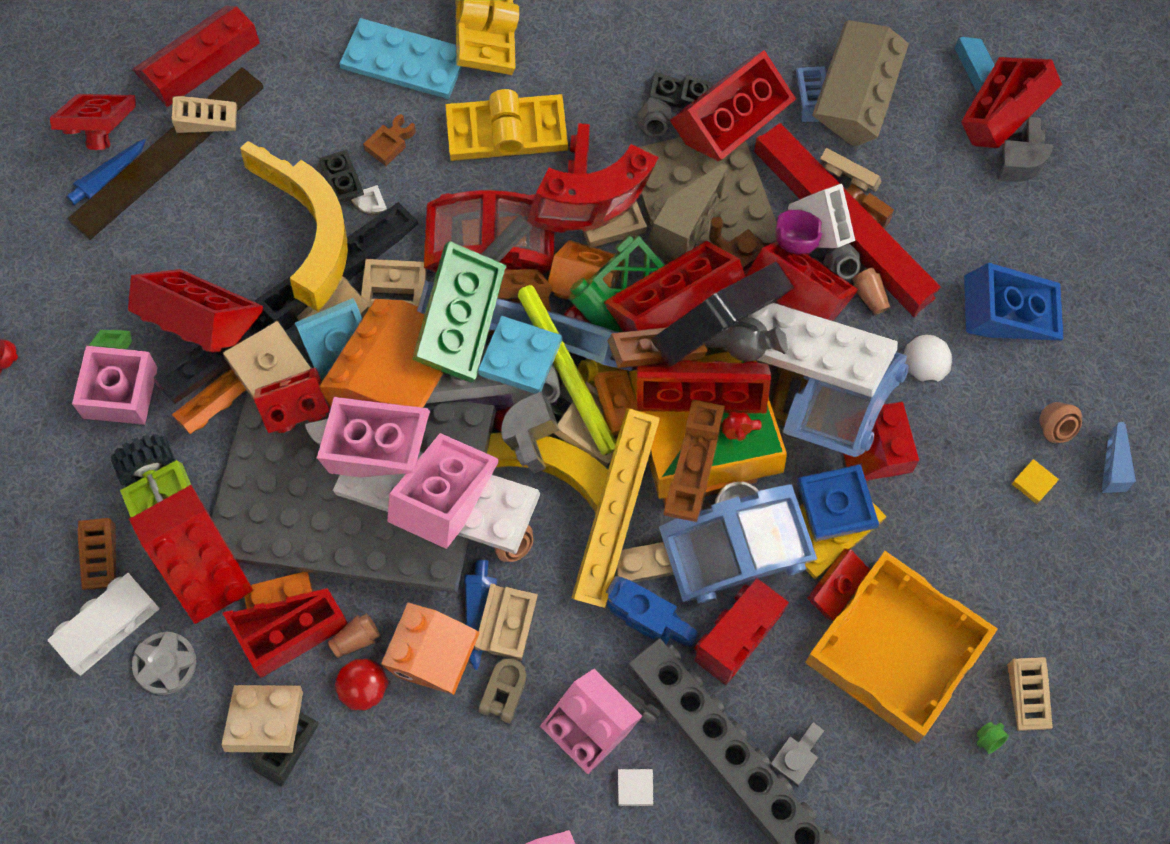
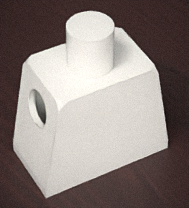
(833, 212)

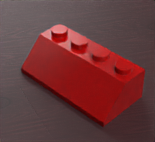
(198, 54)
(734, 108)
(675, 288)
(192, 308)
(733, 385)

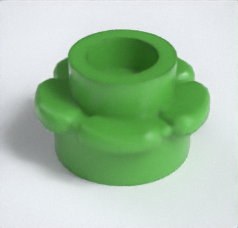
(991, 737)

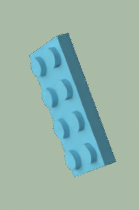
(402, 58)

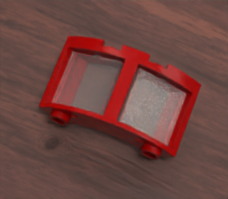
(593, 198)
(477, 219)

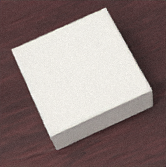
(635, 787)

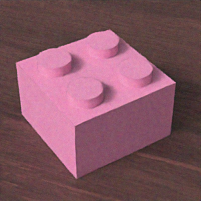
(115, 385)

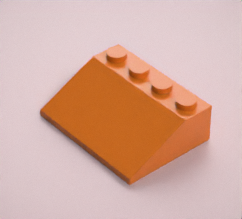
(379, 359)

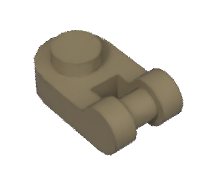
(508, 678)

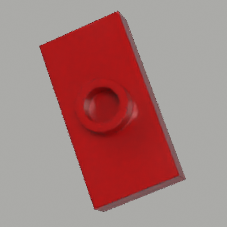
(838, 584)

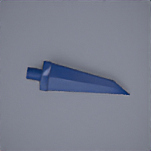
(98, 178)
(476, 595)

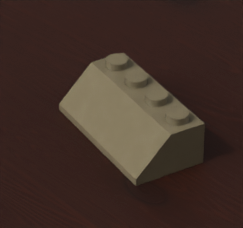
(860, 81)

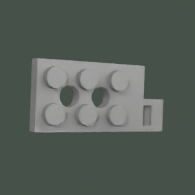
(453, 388)

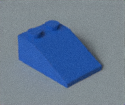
(1012, 304)

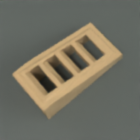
(199, 105)
(1018, 694)

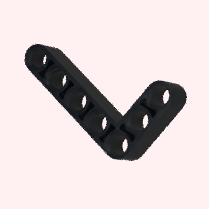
(721, 312)

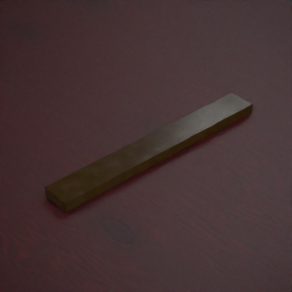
(156, 161)

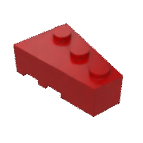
(1009, 98)
(285, 629)
(739, 630)

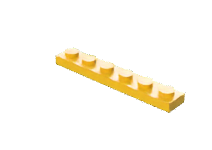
(615, 507)

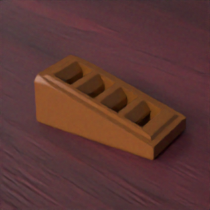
(88, 527)

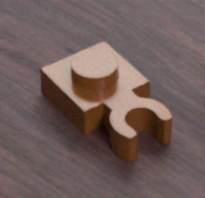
(388, 143)
(875, 207)

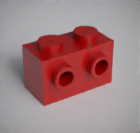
(291, 401)

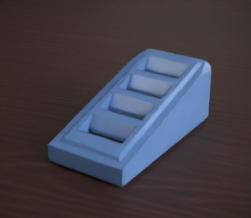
(807, 107)
(1118, 466)

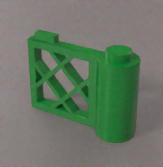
(590, 294)

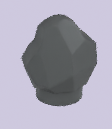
(654, 117)
(843, 261)

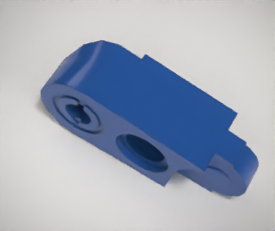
(648, 612)

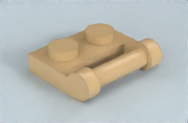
(393, 277)

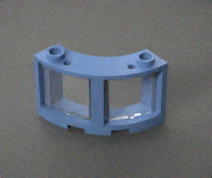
(841, 416)
(738, 543)

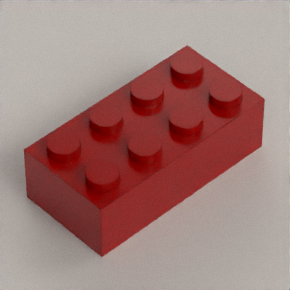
(191, 554)

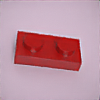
(580, 146)

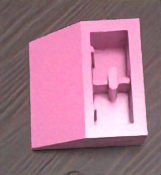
(590, 720)

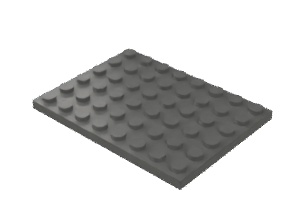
(284, 515)

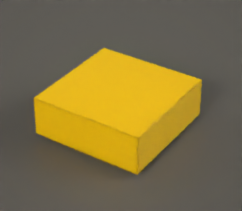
(1035, 481)

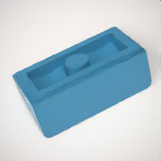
(974, 59)

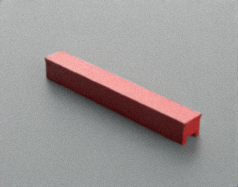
(877, 248)

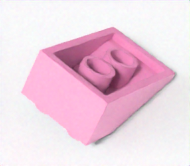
(372, 438)
(441, 490)

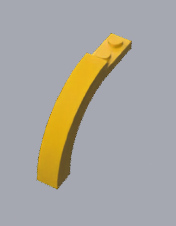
(327, 259)
(562, 461)

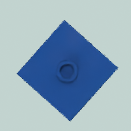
(837, 503)

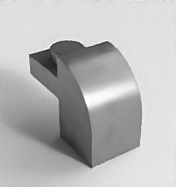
(1027, 158)
(526, 423)

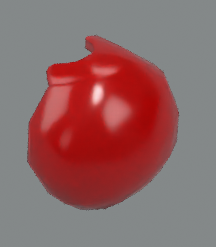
(361, 684)

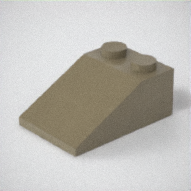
(686, 215)

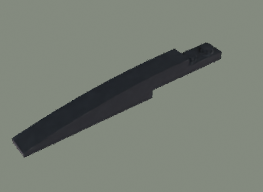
(281, 306)

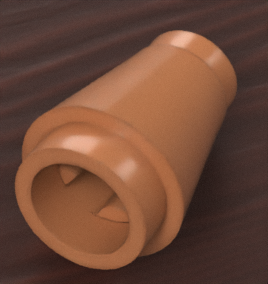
(871, 290)
(355, 635)

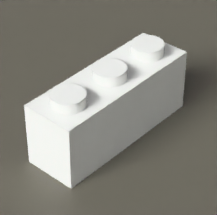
(102, 623)

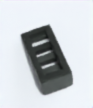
(287, 763)

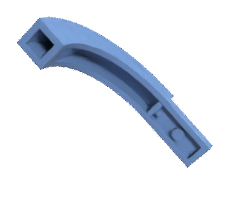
(578, 336)

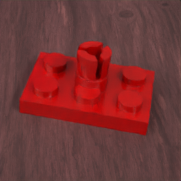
(95, 115)

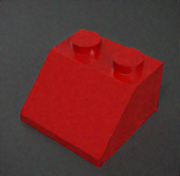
(892, 447)

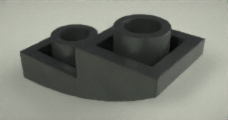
(676, 91)
(341, 175)

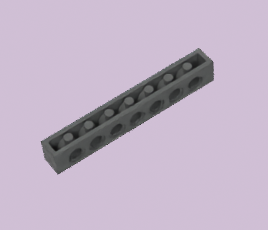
(665, 658)

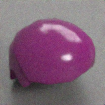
(798, 231)

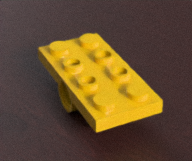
(486, 34)
(506, 126)

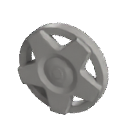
(163, 663)

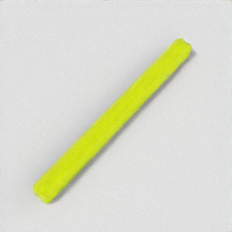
(569, 374)

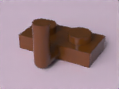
(744, 246)

